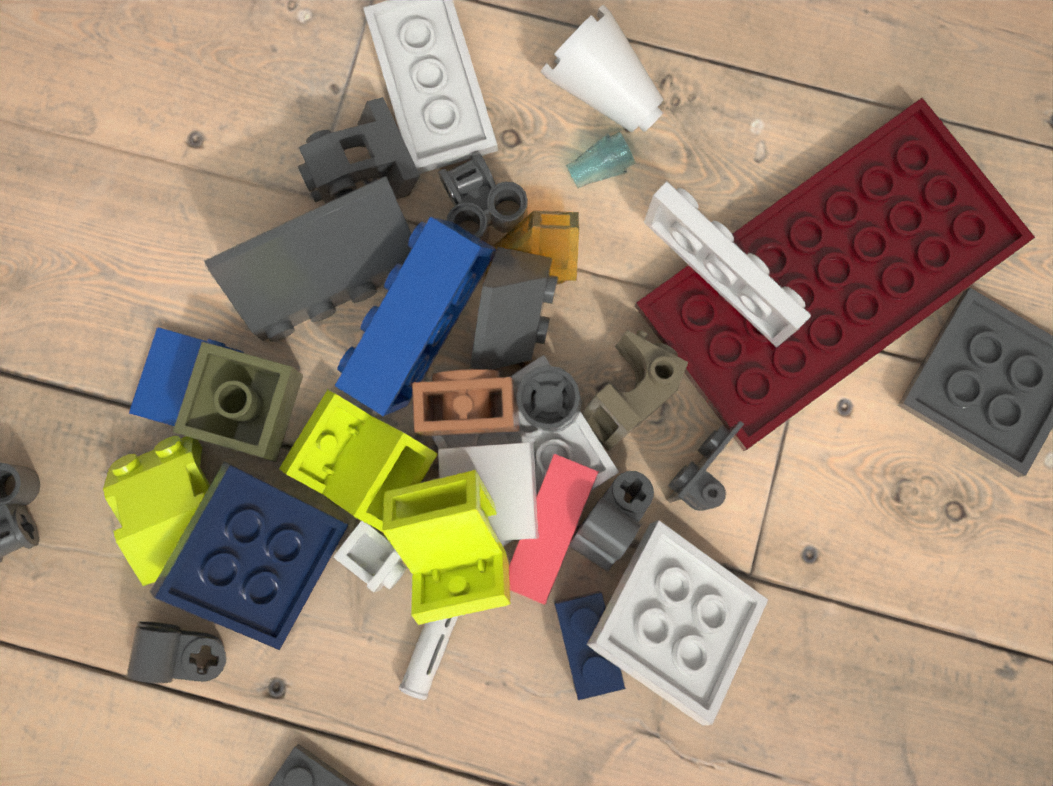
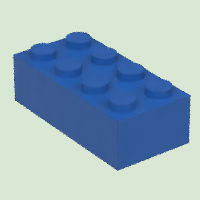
(414, 315)

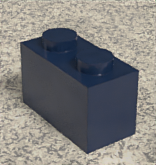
(590, 671)

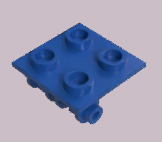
(167, 375)

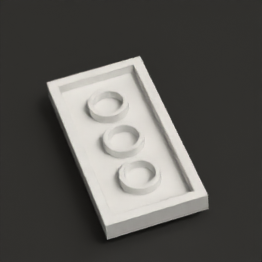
(430, 81)
(715, 257)

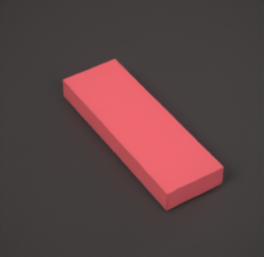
(558, 513)

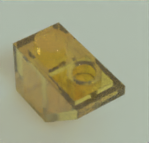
(548, 235)

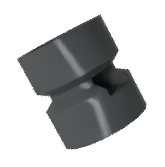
(549, 399)

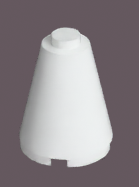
(606, 73)

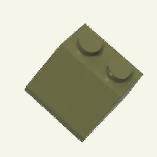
(238, 401)

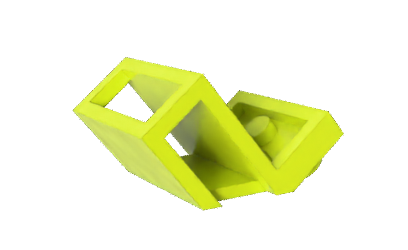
(355, 458)
(155, 501)
(448, 546)

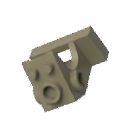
(657, 378)

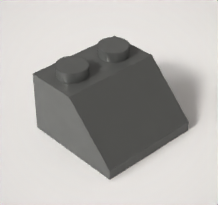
(512, 309)

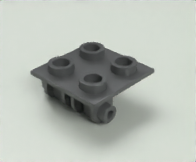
(697, 485)

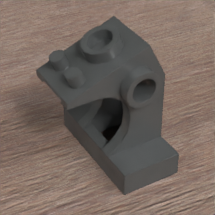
(334, 176)

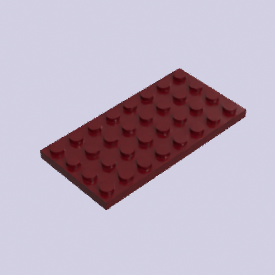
(868, 251)

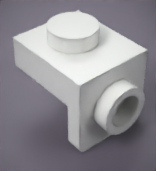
(371, 558)

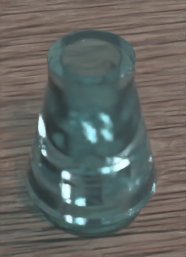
(603, 160)

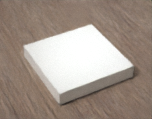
(509, 479)

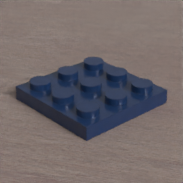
(249, 557)

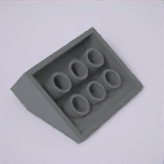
(314, 261)

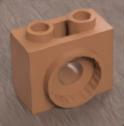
(465, 403)

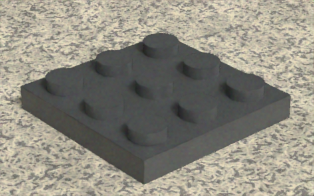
(987, 383)

